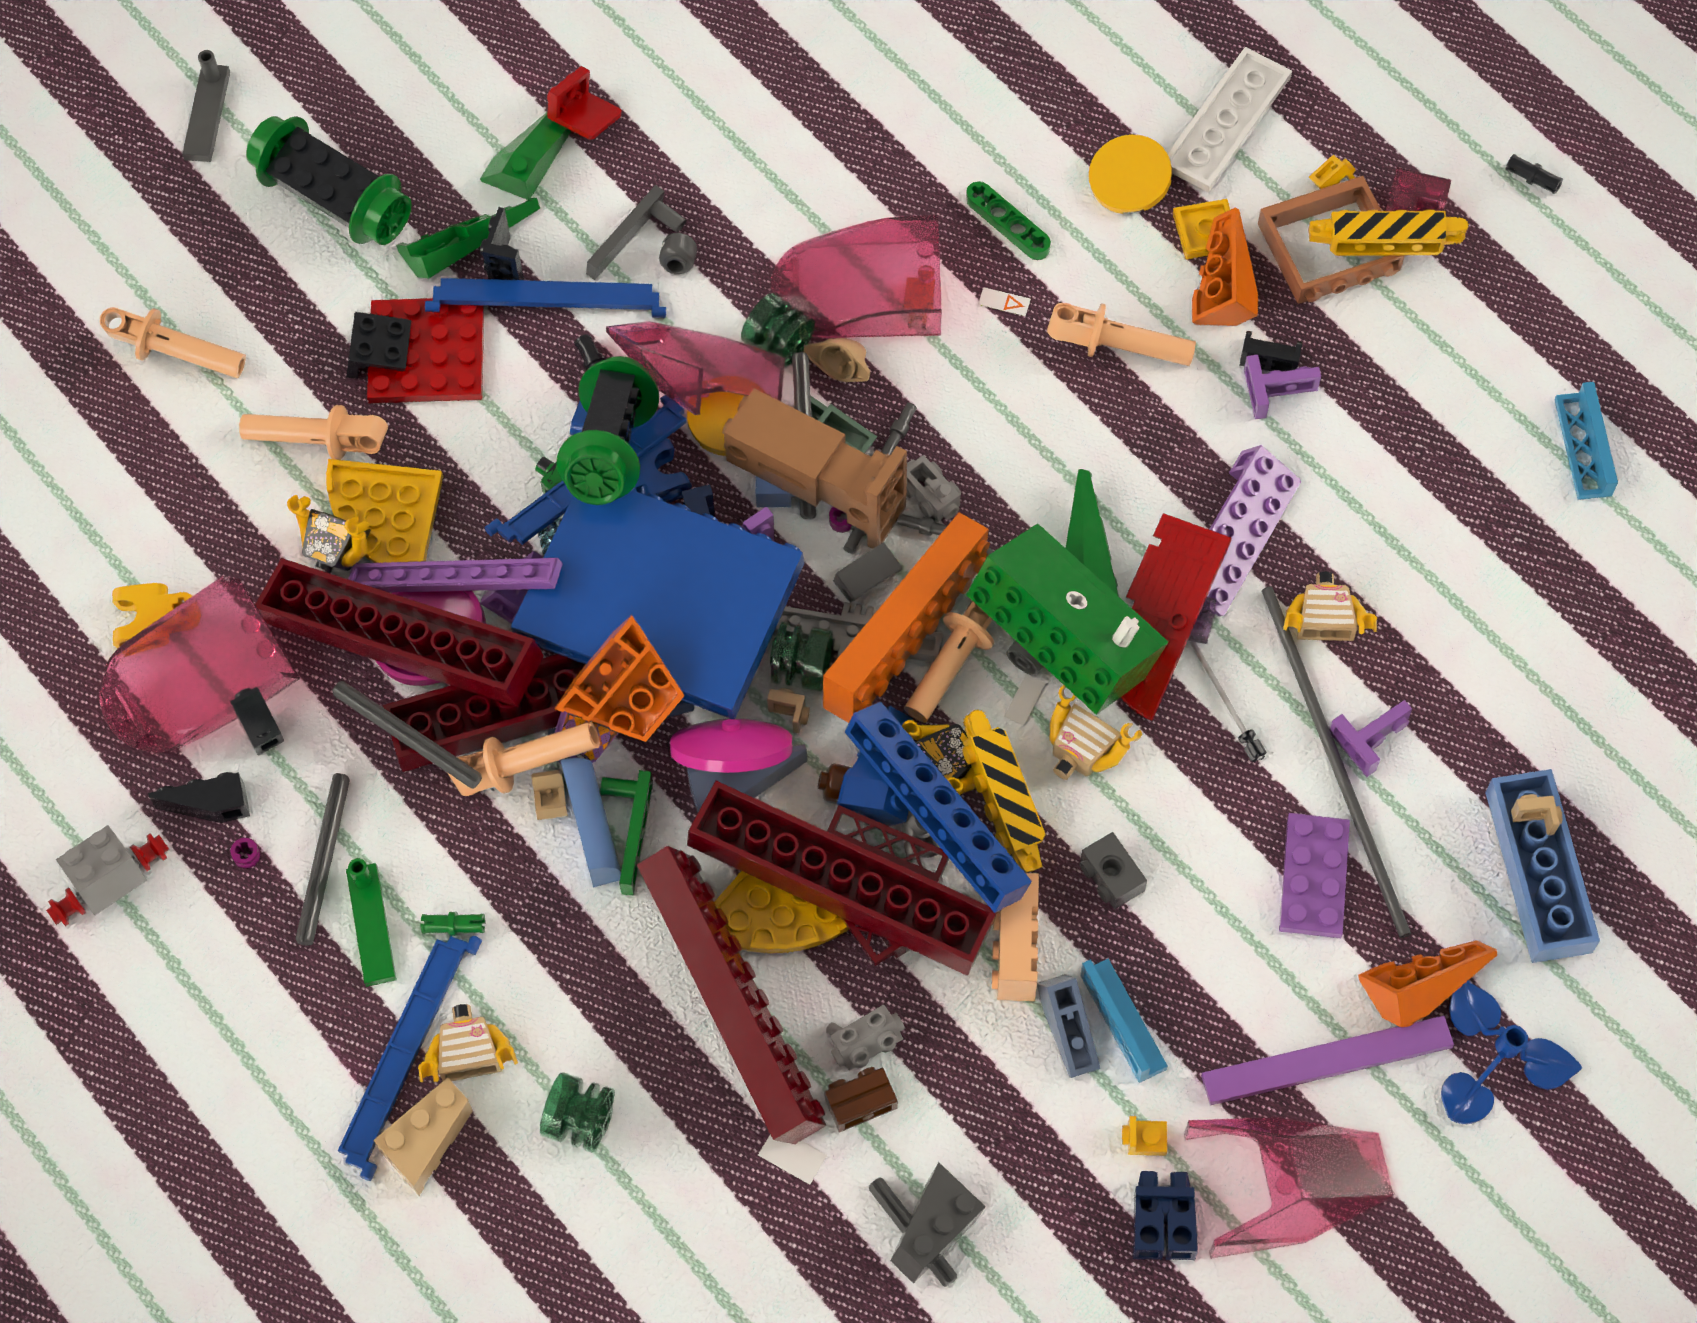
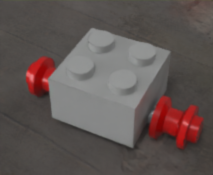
(103, 872)

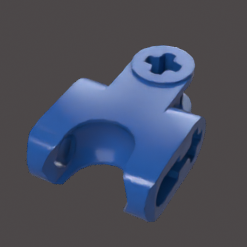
(653, 481)

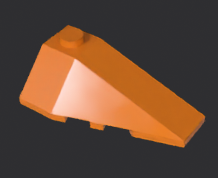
(1228, 282)
(1417, 988)

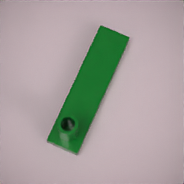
(641, 793)
(370, 923)

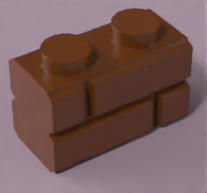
(860, 1098)

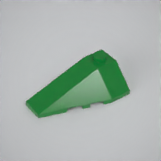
(527, 158)

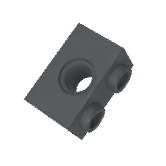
(1110, 853)

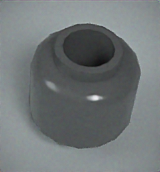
(678, 253)

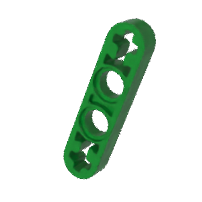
(1006, 221)

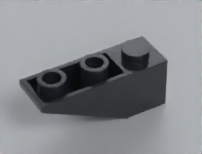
(256, 720)
(211, 799)

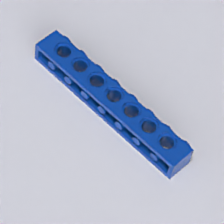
(938, 807)

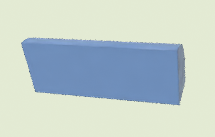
(591, 821)

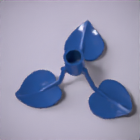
(1546, 1062)

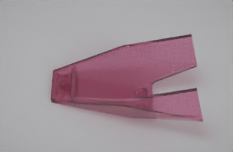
(698, 363)
(1312, 1175)

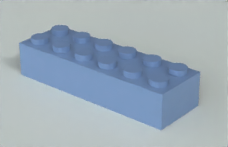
(1542, 872)

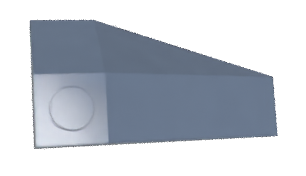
(748, 782)

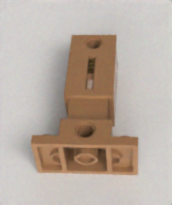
(817, 464)

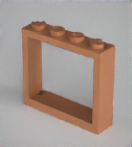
(1310, 205)

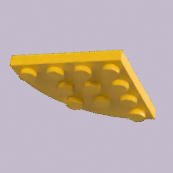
(393, 500)
(773, 919)

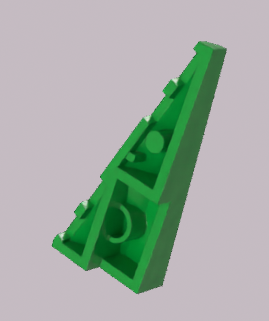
(443, 248)
(1087, 533)

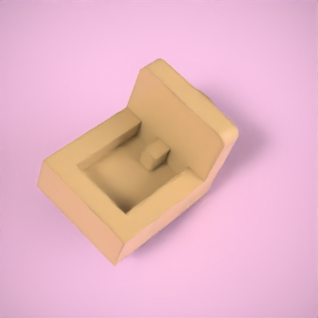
(788, 703)
(549, 794)
(1536, 808)

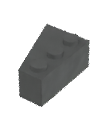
(937, 1222)

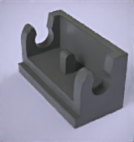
(866, 572)

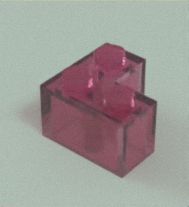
(1417, 191)

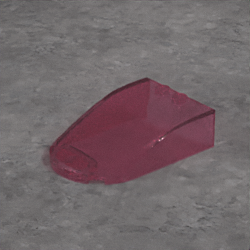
(867, 279)
(188, 666)

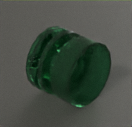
(777, 327)
(801, 656)
(583, 1114)

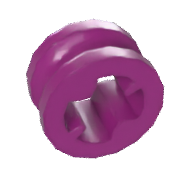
(840, 527)
(252, 859)

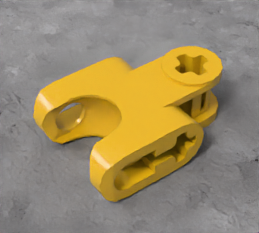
(149, 601)

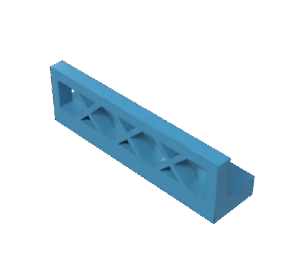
(1597, 440)
(1123, 1019)

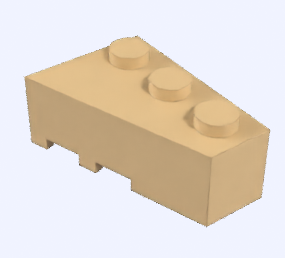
(424, 1133)

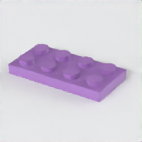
(1314, 875)

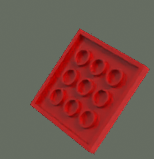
(441, 355)

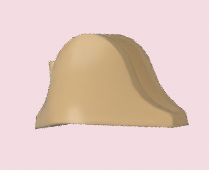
(840, 359)

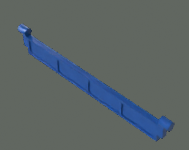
(545, 294)
(556, 500)
(402, 1051)

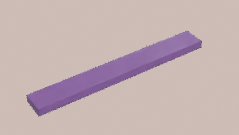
(459, 575)
(1326, 1060)

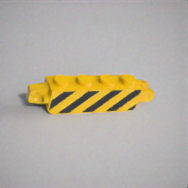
(1388, 232)
(1003, 790)

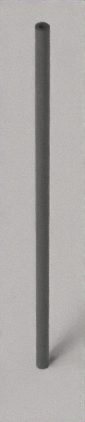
(1337, 764)

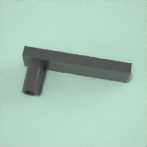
(206, 109)
(650, 205)

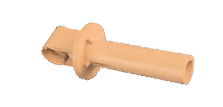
(1093, 329)
(150, 335)
(338, 432)
(969, 632)
(501, 764)

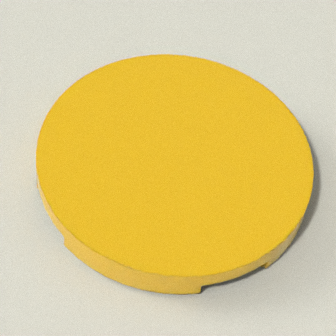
(1130, 174)
(713, 415)

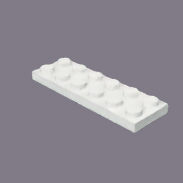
(1227, 118)

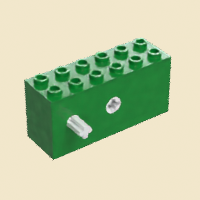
(1066, 618)

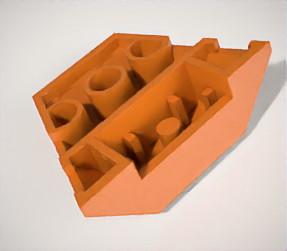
(624, 685)

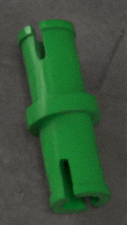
(453, 923)

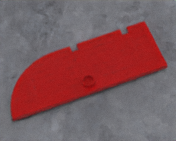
(1170, 595)

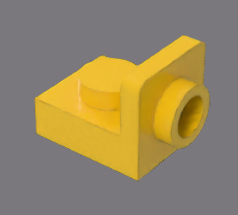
(1332, 172)
(1145, 1137)

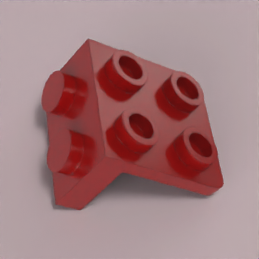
(578, 109)

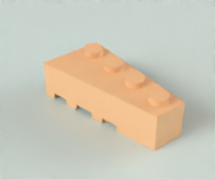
(1017, 947)

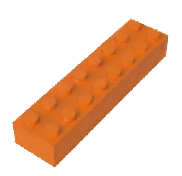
(905, 618)

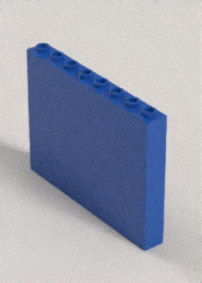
(692, 584)

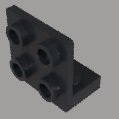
(500, 259)
(378, 343)

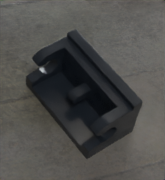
(1271, 355)

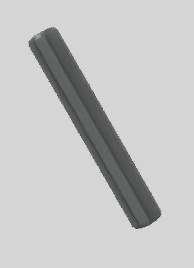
(901, 1217)

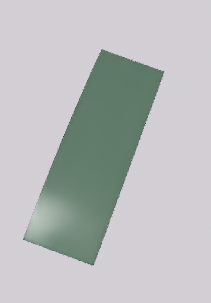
(855, 434)

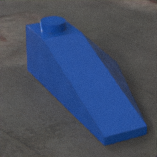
(867, 791)

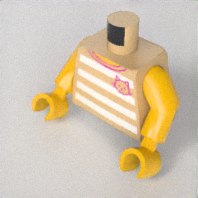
(1328, 612)
(1084, 740)
(466, 1048)

